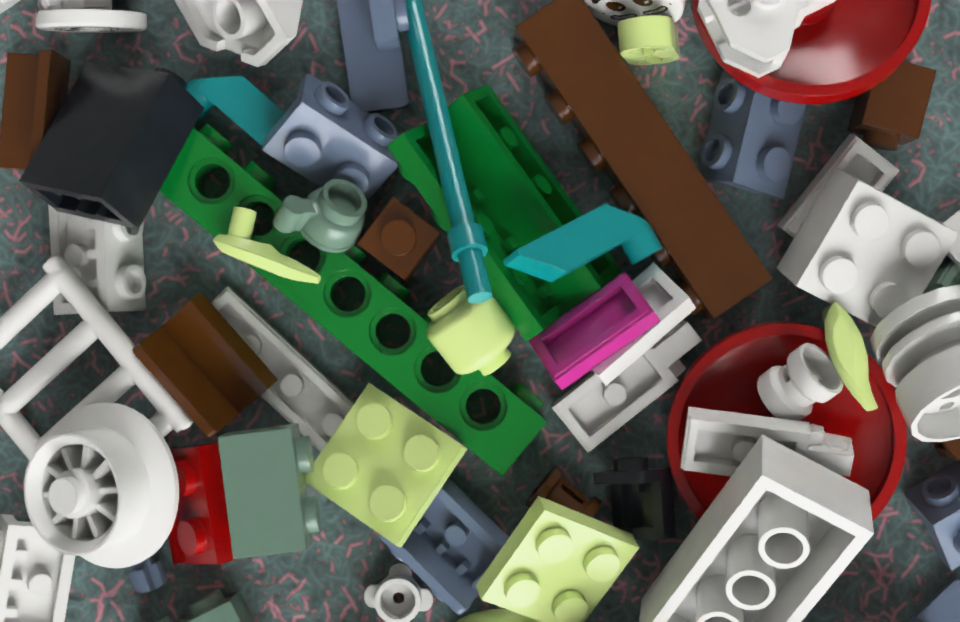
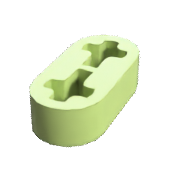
(648, 40)

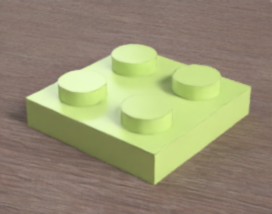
(385, 465)
(556, 564)

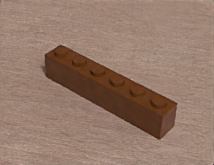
(638, 154)

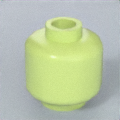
(470, 333)

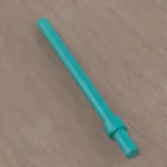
(465, 237)

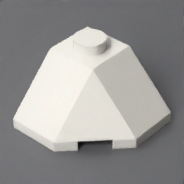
(245, 27)

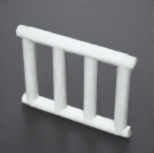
(95, 325)

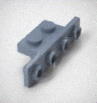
(374, 52)

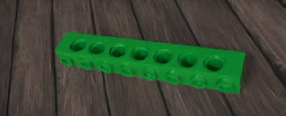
(493, 440)

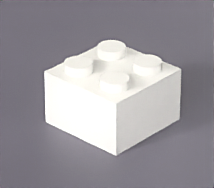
(865, 249)

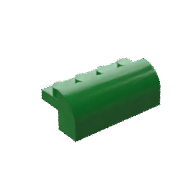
(511, 199)

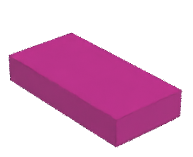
(593, 331)

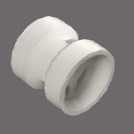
(795, 387)

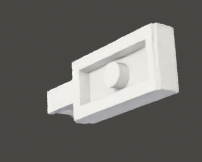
(598, 410)
(721, 439)

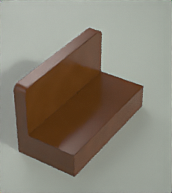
(31, 101)
(204, 365)

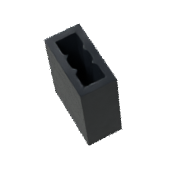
(113, 143)

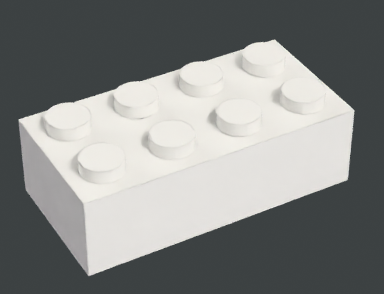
(764, 543)

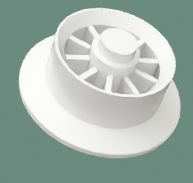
(103, 486)

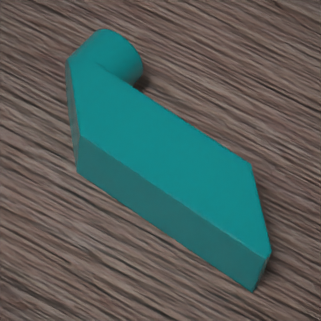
(238, 101)
(584, 241)

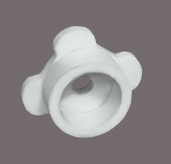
(399, 580)

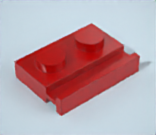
(201, 521)

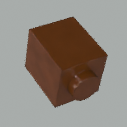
(894, 108)
(400, 239)

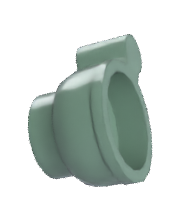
(328, 216)

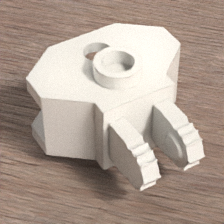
(755, 32)

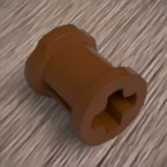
(561, 491)

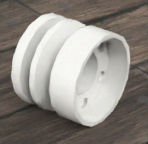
(922, 360)

